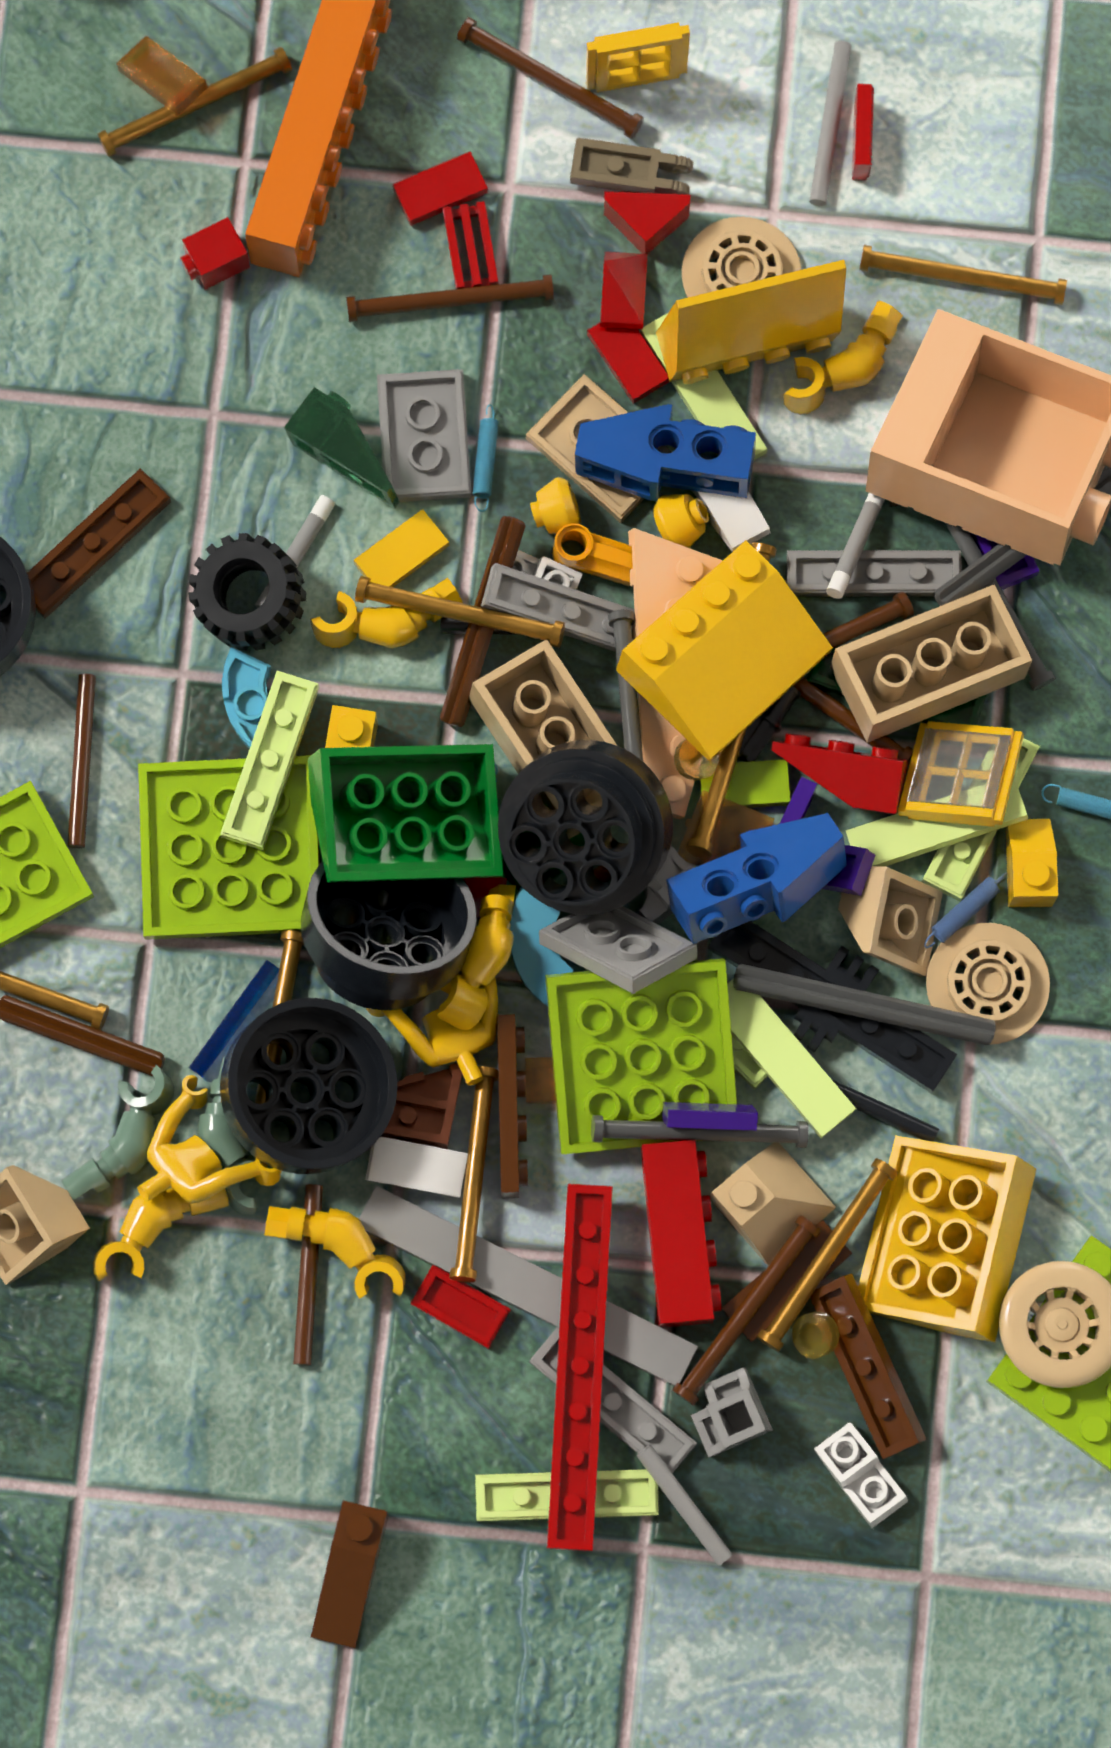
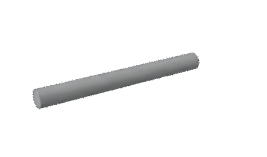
(830, 123)

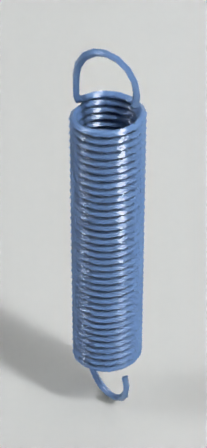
(965, 909)

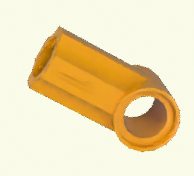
(600, 557)

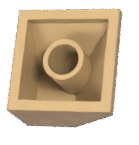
(893, 918)
(768, 1198)
(34, 1222)

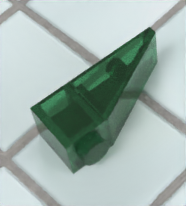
(332, 436)

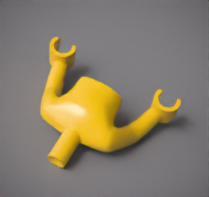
(447, 1042)
(192, 1165)

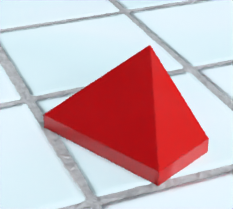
(623, 290)

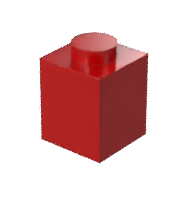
(214, 254)

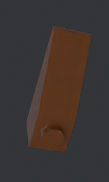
(349, 1573)

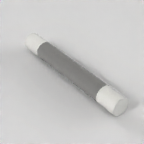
(305, 536)
(855, 546)

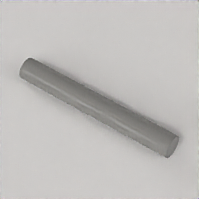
(684, 1505)

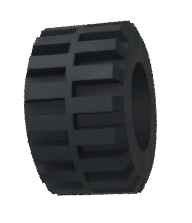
(223, 567)

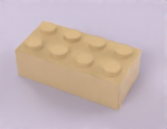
(930, 663)
(534, 707)

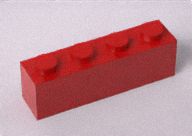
(678, 1235)

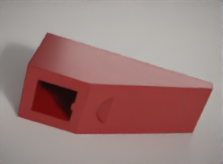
(856, 778)

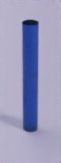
(234, 1019)

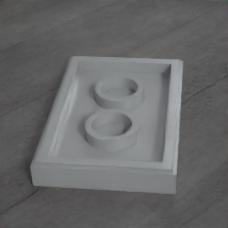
(424, 434)
(619, 947)

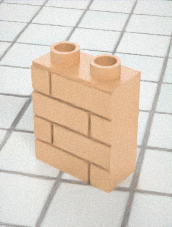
(998, 440)

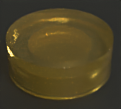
(692, 763)
(815, 1334)

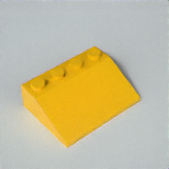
(753, 322)
(724, 651)
(946, 1237)

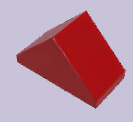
(646, 216)

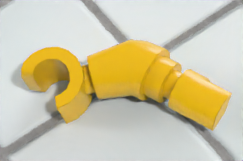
(849, 368)
(379, 625)
(485, 958)
(145, 1223)
(343, 1236)

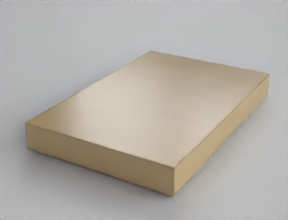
(557, 438)

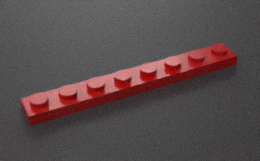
(579, 1368)

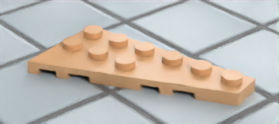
(659, 579)

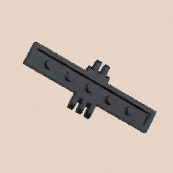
(899, 1047)

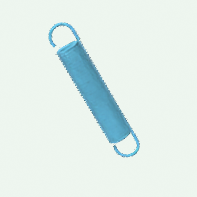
(485, 458)
(1082, 802)

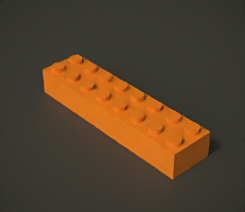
(314, 133)

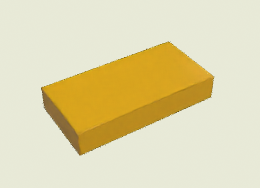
(402, 551)

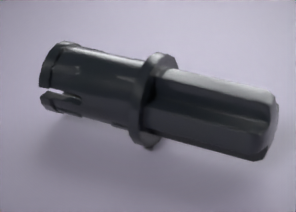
(765, 725)

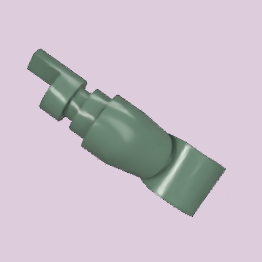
(219, 1137)
(131, 1141)

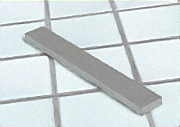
(522, 1284)

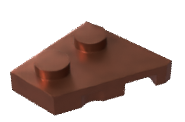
(425, 1108)

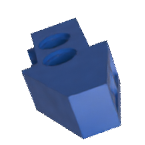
(625, 456)
(771, 872)

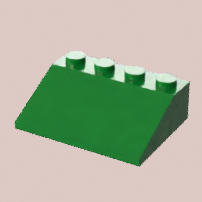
(406, 812)

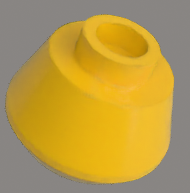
(555, 506)
(680, 518)

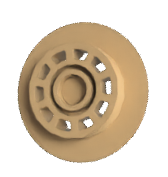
(740, 261)
(990, 977)
(1058, 1324)

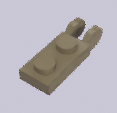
(627, 167)

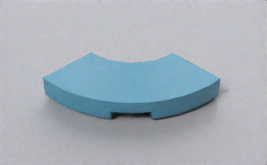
(244, 692)
(529, 957)

